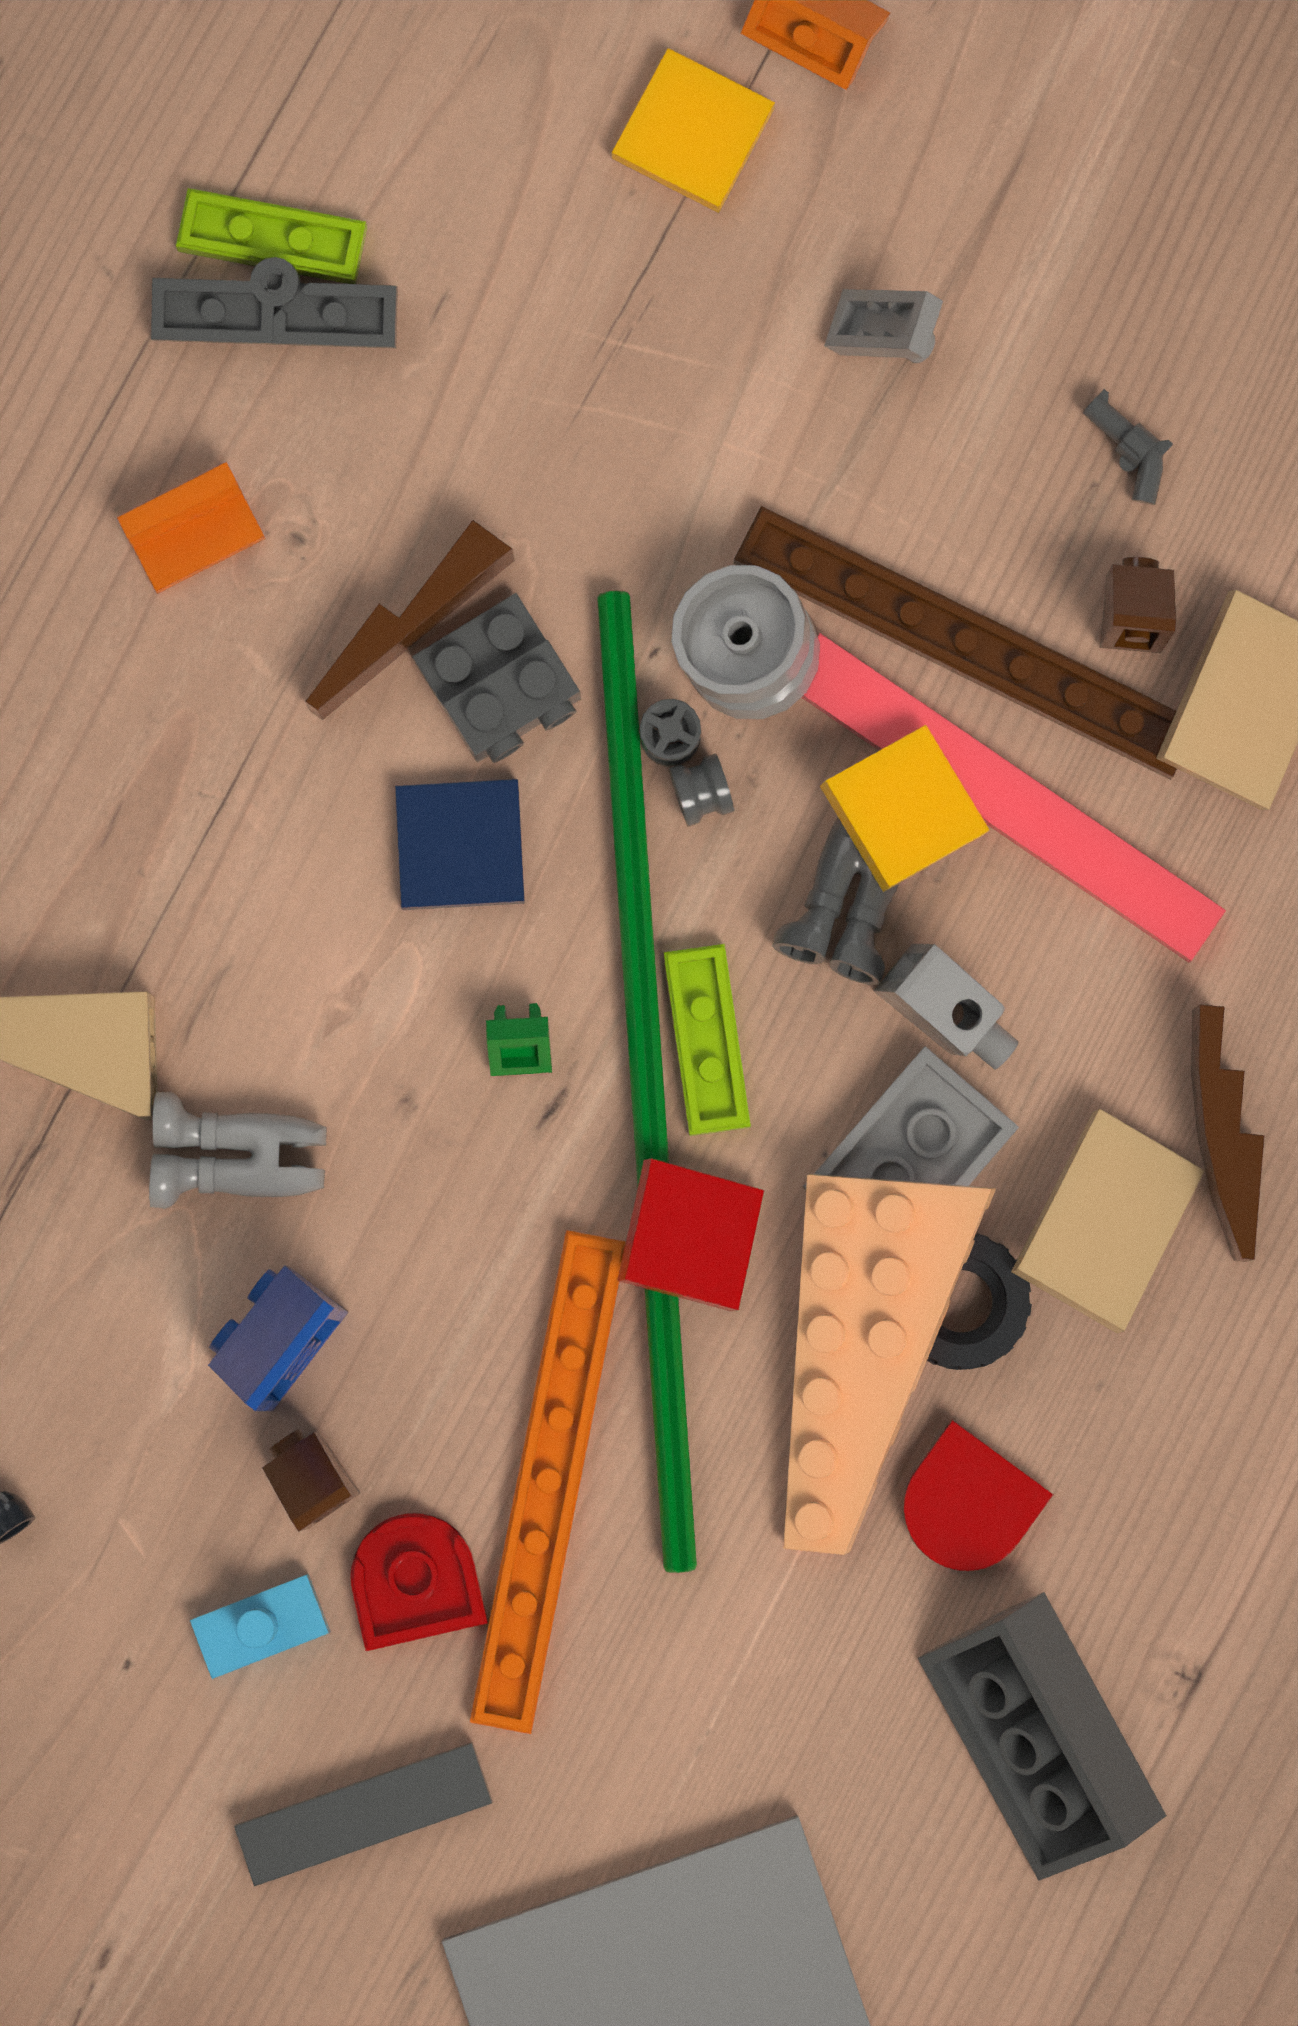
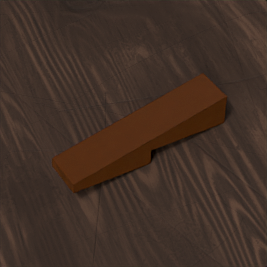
(384, 636)

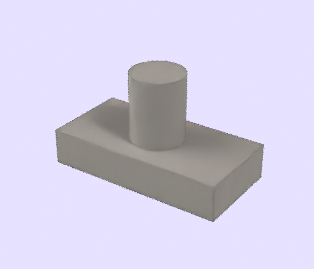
(884, 324)

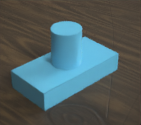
(260, 1626)

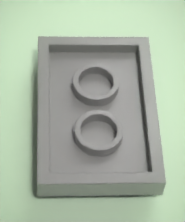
(923, 1130)

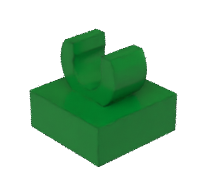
(518, 1043)

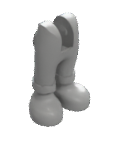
(247, 1132)

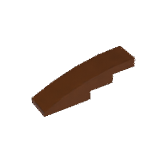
(1229, 1157)

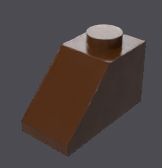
(1138, 606)
(308, 1478)

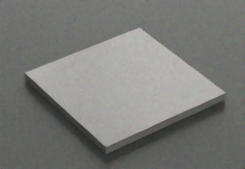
(686, 1942)

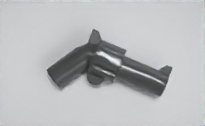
(1135, 446)

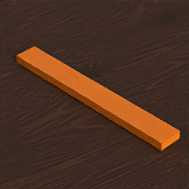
(548, 1483)

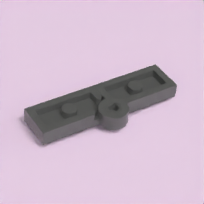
(274, 310)

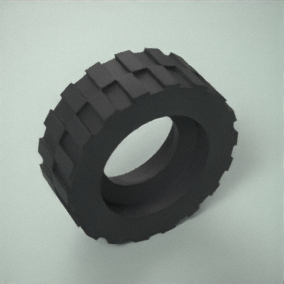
(1007, 1317)

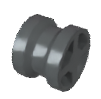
(674, 722)
(701, 789)

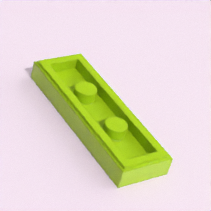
(256, 230)
(707, 1040)

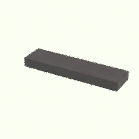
(363, 1814)

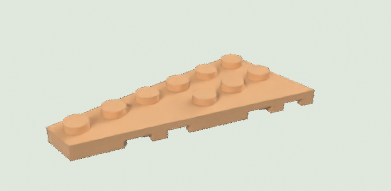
(869, 1311)

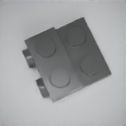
(498, 680)

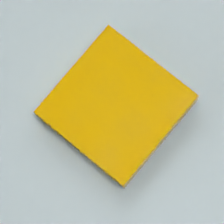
(693, 130)
(904, 808)

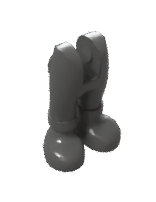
(810, 935)

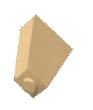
(87, 1044)

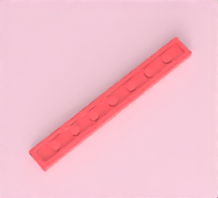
(1020, 806)

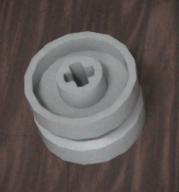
(745, 642)

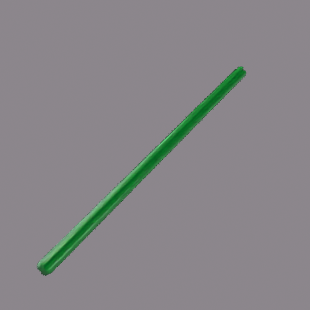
(645, 1061)

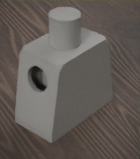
(925, 991)

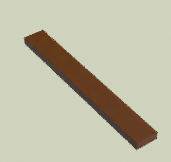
(960, 639)

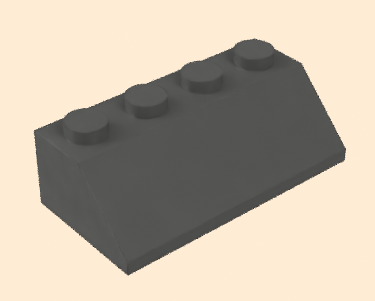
(1042, 1738)

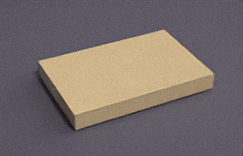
(1240, 704)
(1108, 1221)

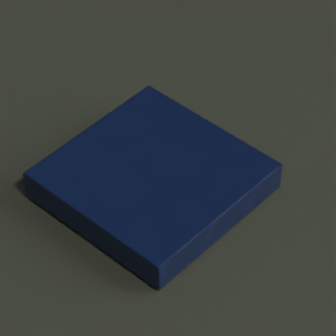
(460, 844)

